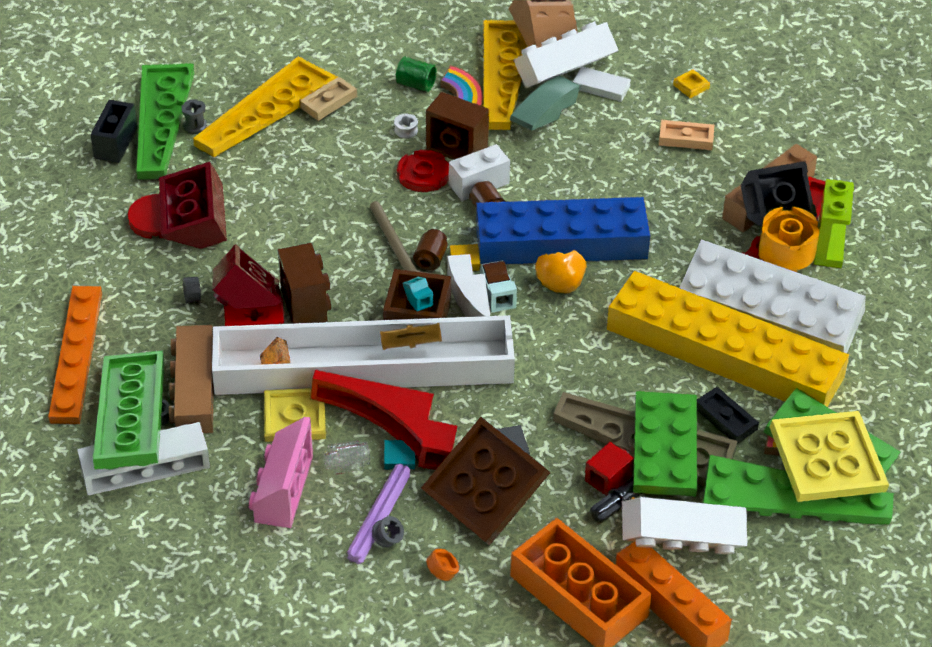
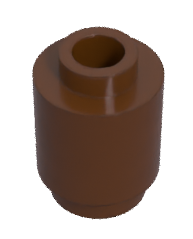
(484, 192)
(430, 250)

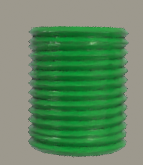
(415, 74)

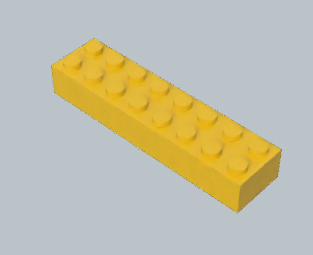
(725, 340)

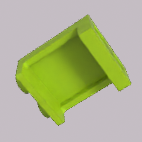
(832, 222)

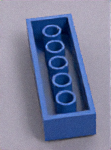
(593, 227)

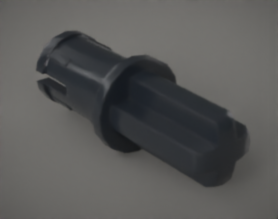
(613, 501)

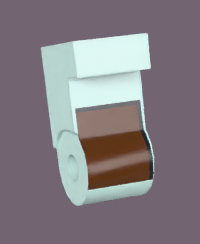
(499, 284)

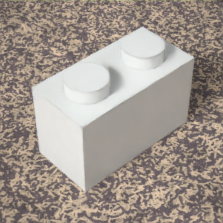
(484, 165)

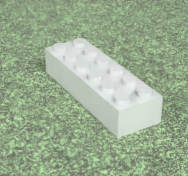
(775, 295)

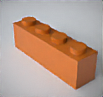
(676, 598)

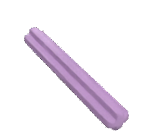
(379, 510)

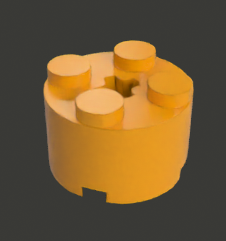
(789, 238)

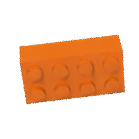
(580, 584)

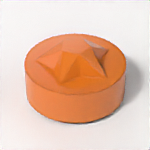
(442, 564)

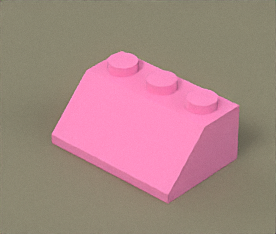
(283, 476)

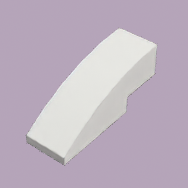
(467, 289)

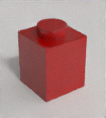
(609, 468)

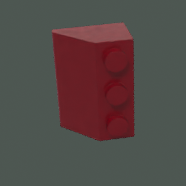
(193, 207)
(244, 282)

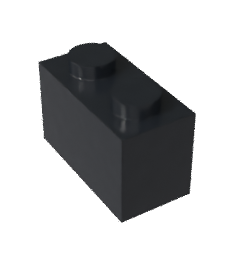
(114, 131)

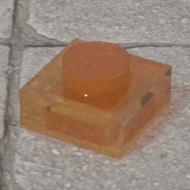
(276, 353)

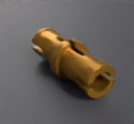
(411, 336)

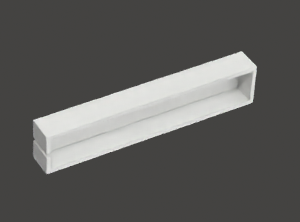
(470, 354)

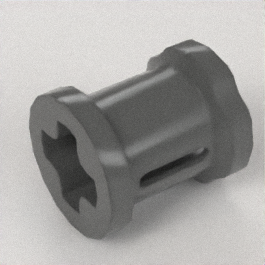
(197, 115)

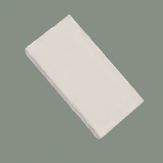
(602, 83)

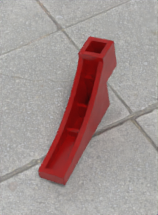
(393, 408)

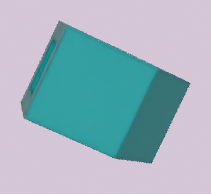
(418, 293)

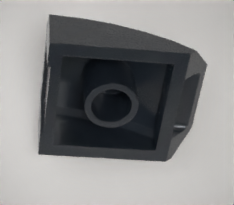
(776, 188)

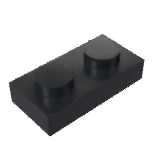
(726, 415)

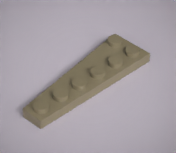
(617, 425)

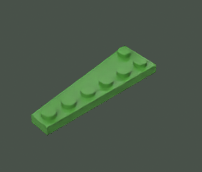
(161, 97)
(770, 491)

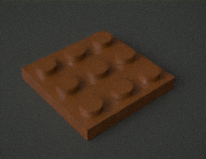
(485, 480)

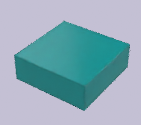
(398, 453)

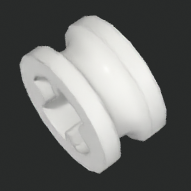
(406, 119)

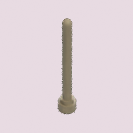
(392, 237)

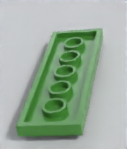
(129, 410)

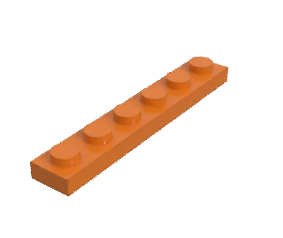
(75, 355)

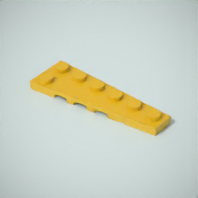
(501, 78)
(263, 106)

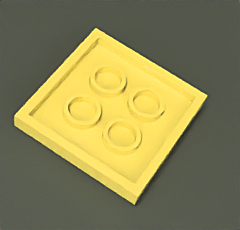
(828, 456)

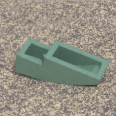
(546, 103)

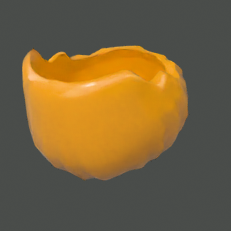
(561, 271)

